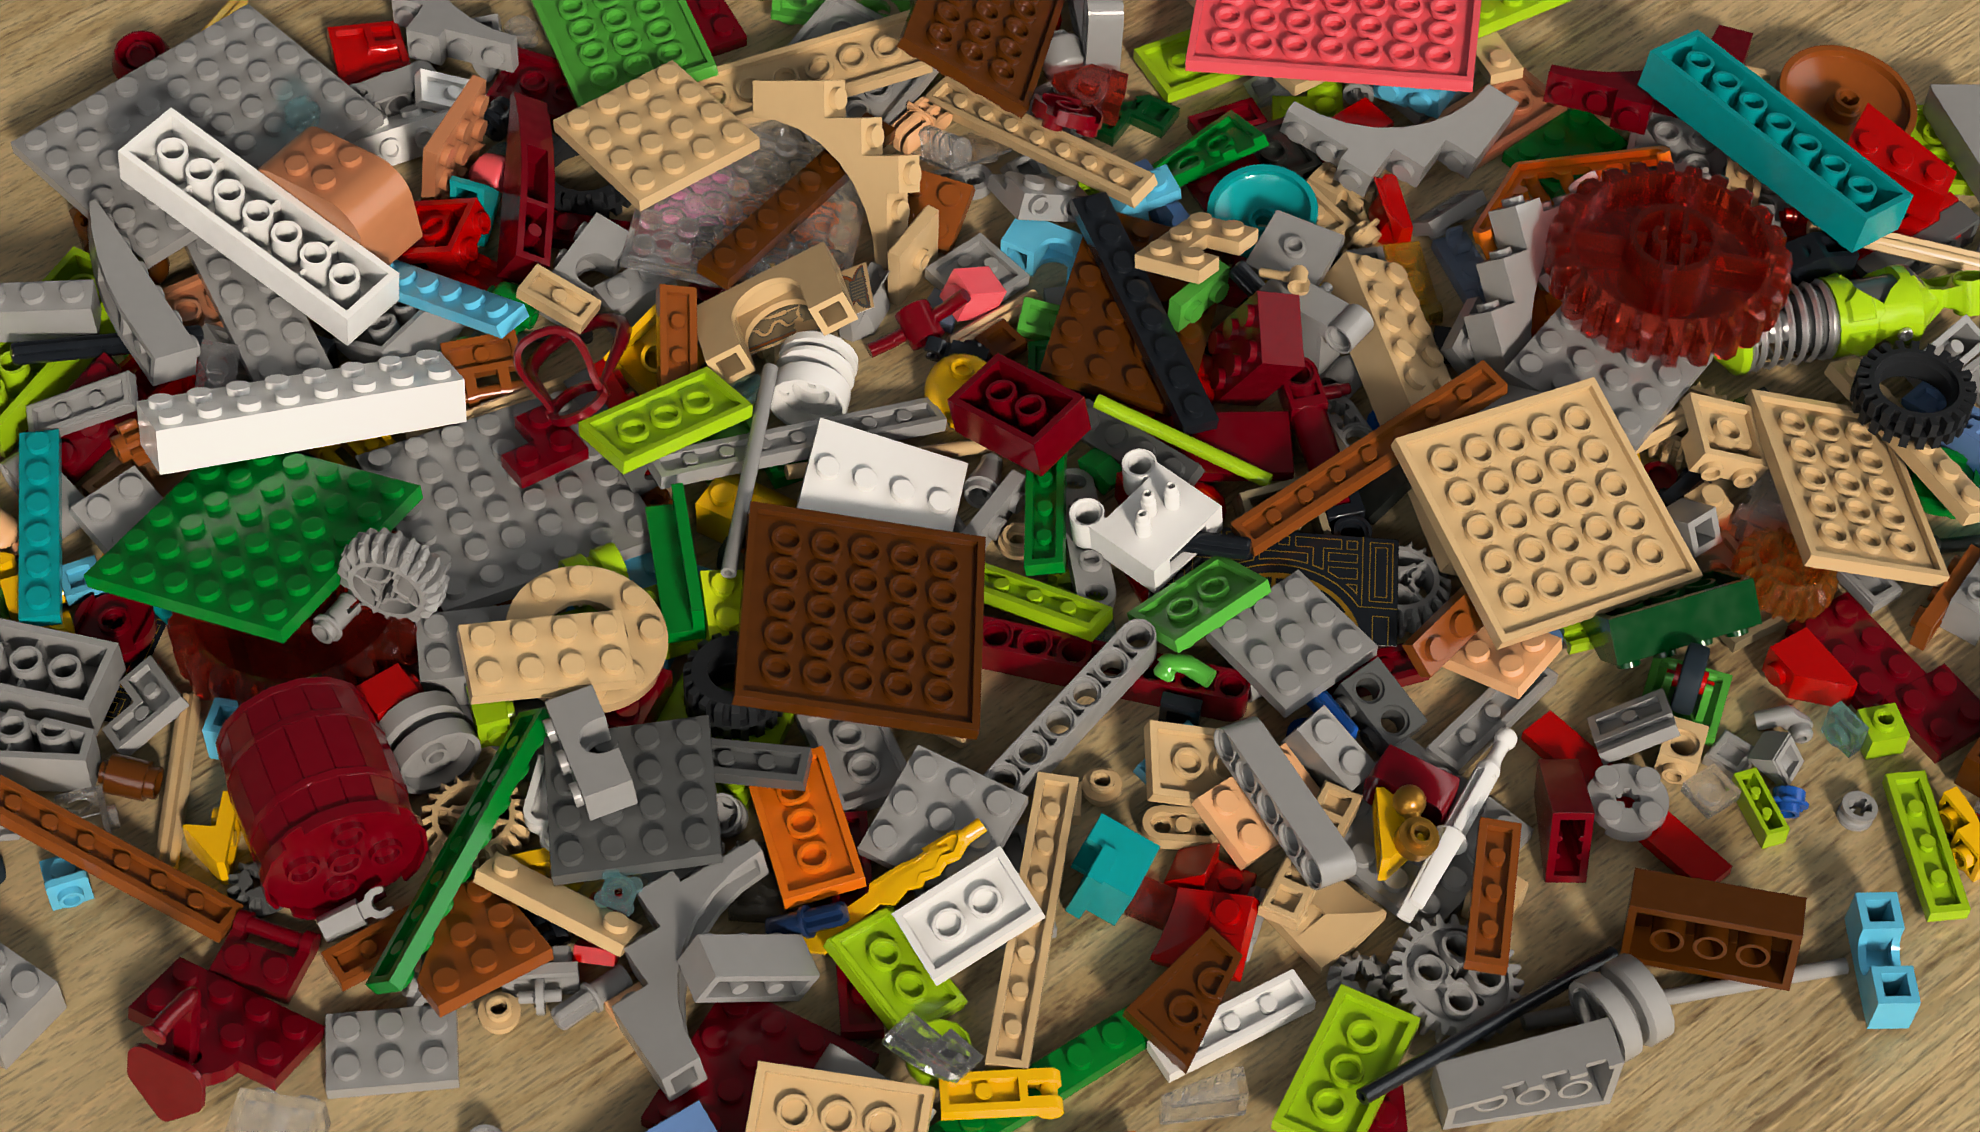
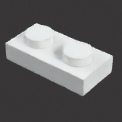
(437, 90)

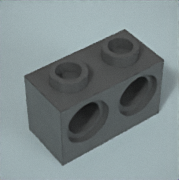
(1387, 702)

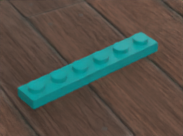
(40, 528)

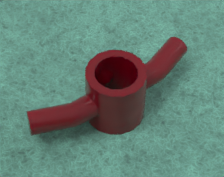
(918, 322)

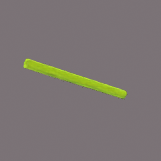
(1182, 440)

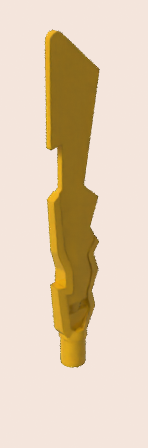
(904, 877)

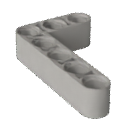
(1100, 30)

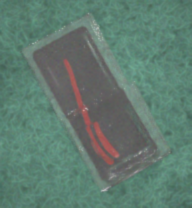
(940, 1056)

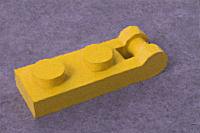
(1002, 1094)

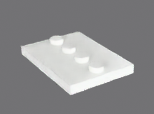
(880, 479)

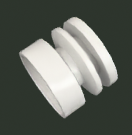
(813, 377)

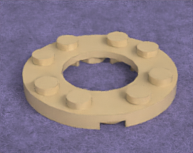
(604, 592)

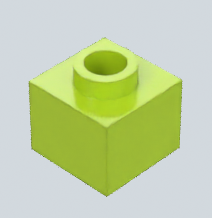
(1886, 731)

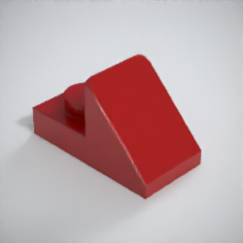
(1201, 870)

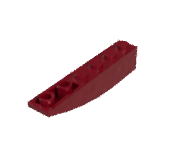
(527, 190)

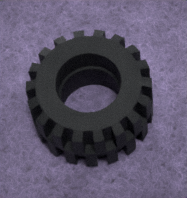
(703, 673)

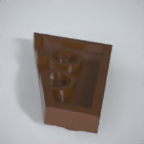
(1185, 998)

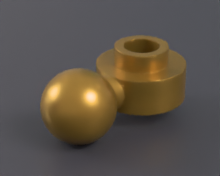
(1409, 803)

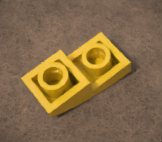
(1964, 826)

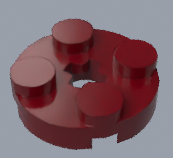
(1065, 111)
(137, 619)

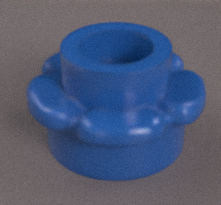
(1790, 800)

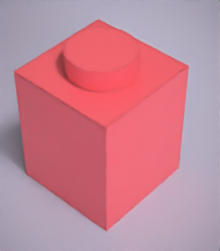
(983, 287)

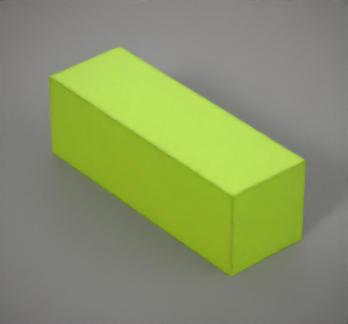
(1760, 809)

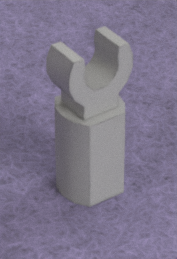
(351, 916)

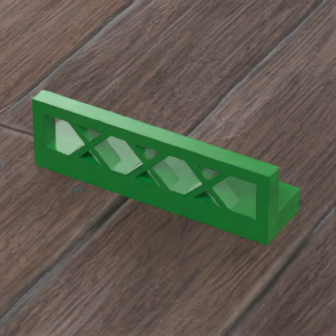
(676, 568)

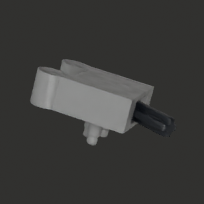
(1327, 325)

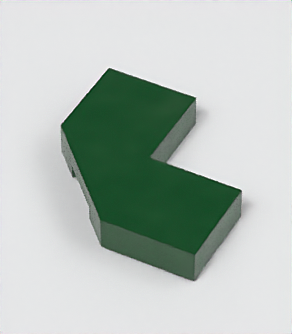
(1144, 113)

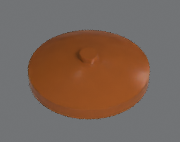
(1838, 83)

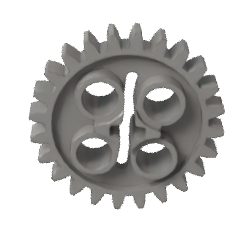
(1426, 952)

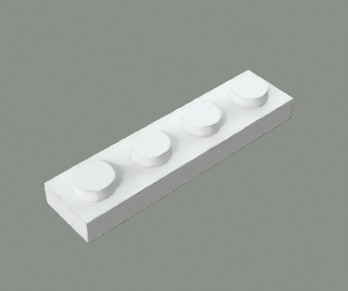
(1244, 1021)

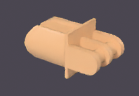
(910, 123)

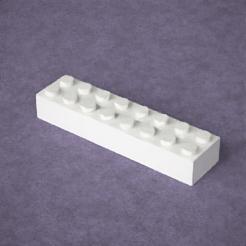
(259, 226)
(300, 411)

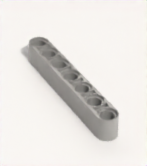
(1077, 717)

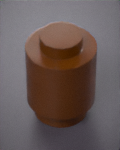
(130, 777)

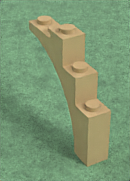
(855, 142)

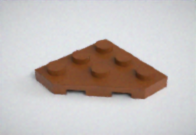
(479, 949)

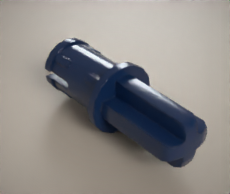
(809, 920)

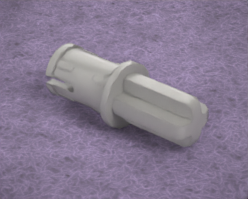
(591, 997)

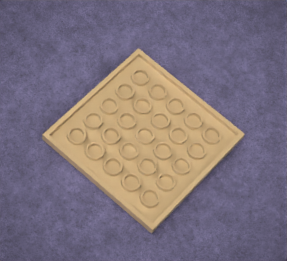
(1545, 512)

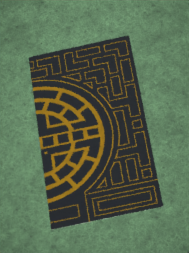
(1349, 570)

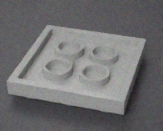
(1293, 644)
(933, 800)

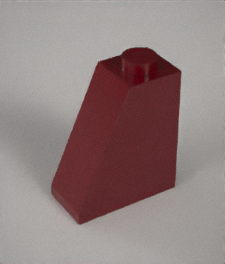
(1563, 820)

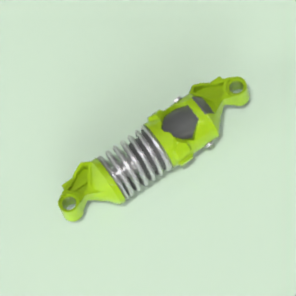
(1850, 317)

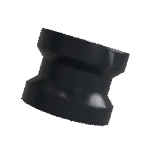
(497, 118)

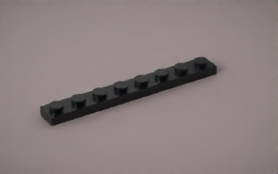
(1144, 314)

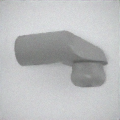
(1789, 719)

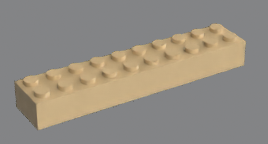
(1398, 356)

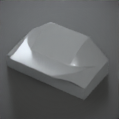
(870, 320)

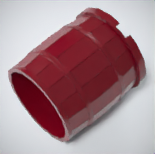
(318, 796)

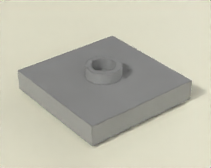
(1296, 242)

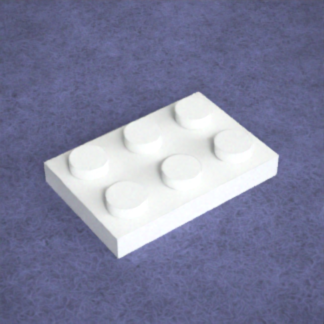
(968, 915)

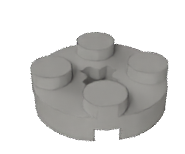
(1637, 783)

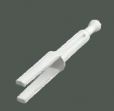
(1458, 824)

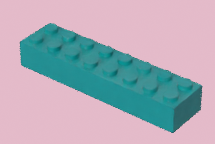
(1775, 140)

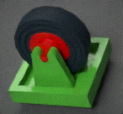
(1691, 688)

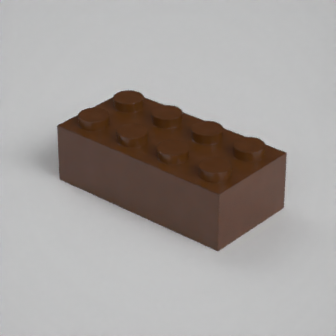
(1714, 928)

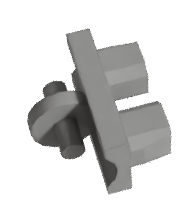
(547, 981)

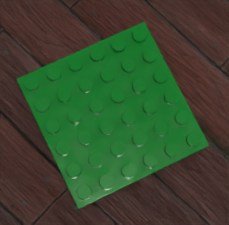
(251, 541)

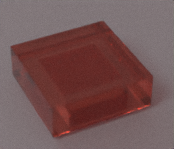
(1152, 903)

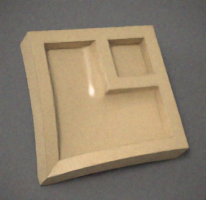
(1332, 926)

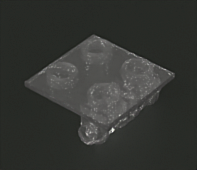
(957, 152)

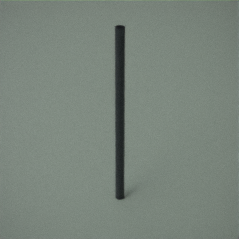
(1481, 1028)

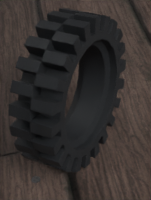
(1907, 424)

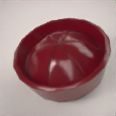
(136, 50)

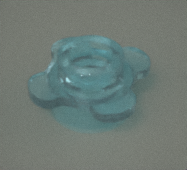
(622, 903)

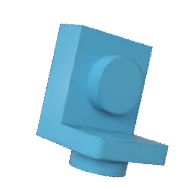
(65, 883)

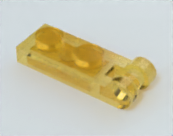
(1413, 261)

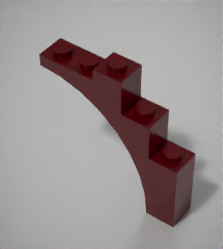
(1618, 93)

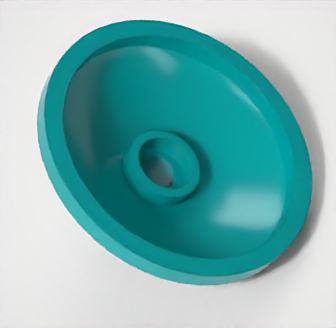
(1257, 192)

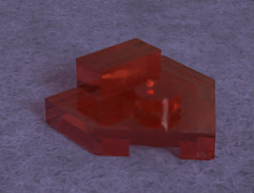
(1094, 86)

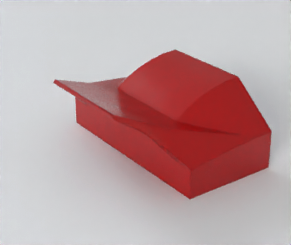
(1391, 211)

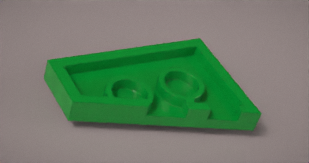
(1213, 148)

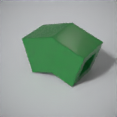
(1101, 468)

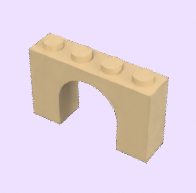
(730, 317)

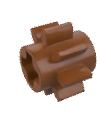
(127, 444)

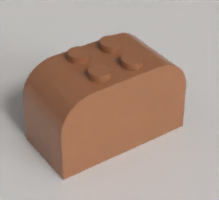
(349, 190)

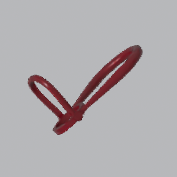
(559, 336)

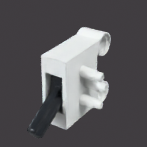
(1156, 526)

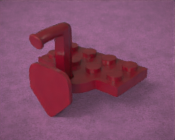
(207, 1035)

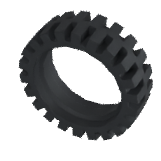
(584, 202)

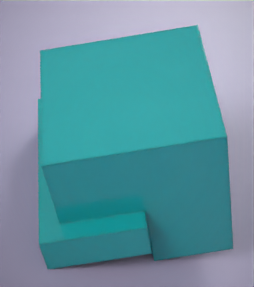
(1112, 867)

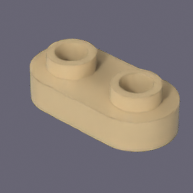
(1182, 827)

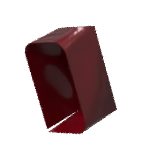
(1402, 768)

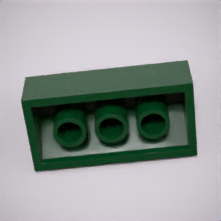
(1658, 626)

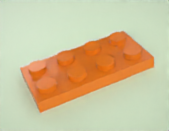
(808, 837)

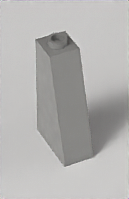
(1955, 118)

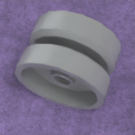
(430, 741)
(1629, 998)

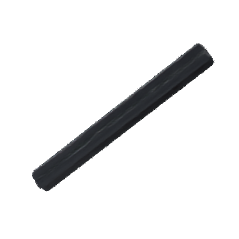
(76, 347)

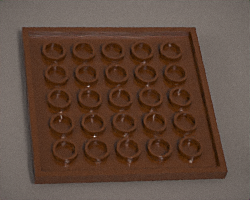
(861, 621)

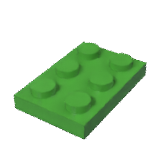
(1201, 601)

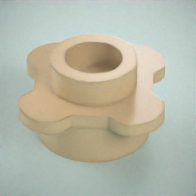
(1364, 235)

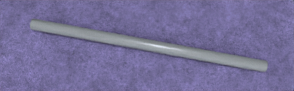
(1695, 992)

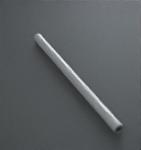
(749, 471)

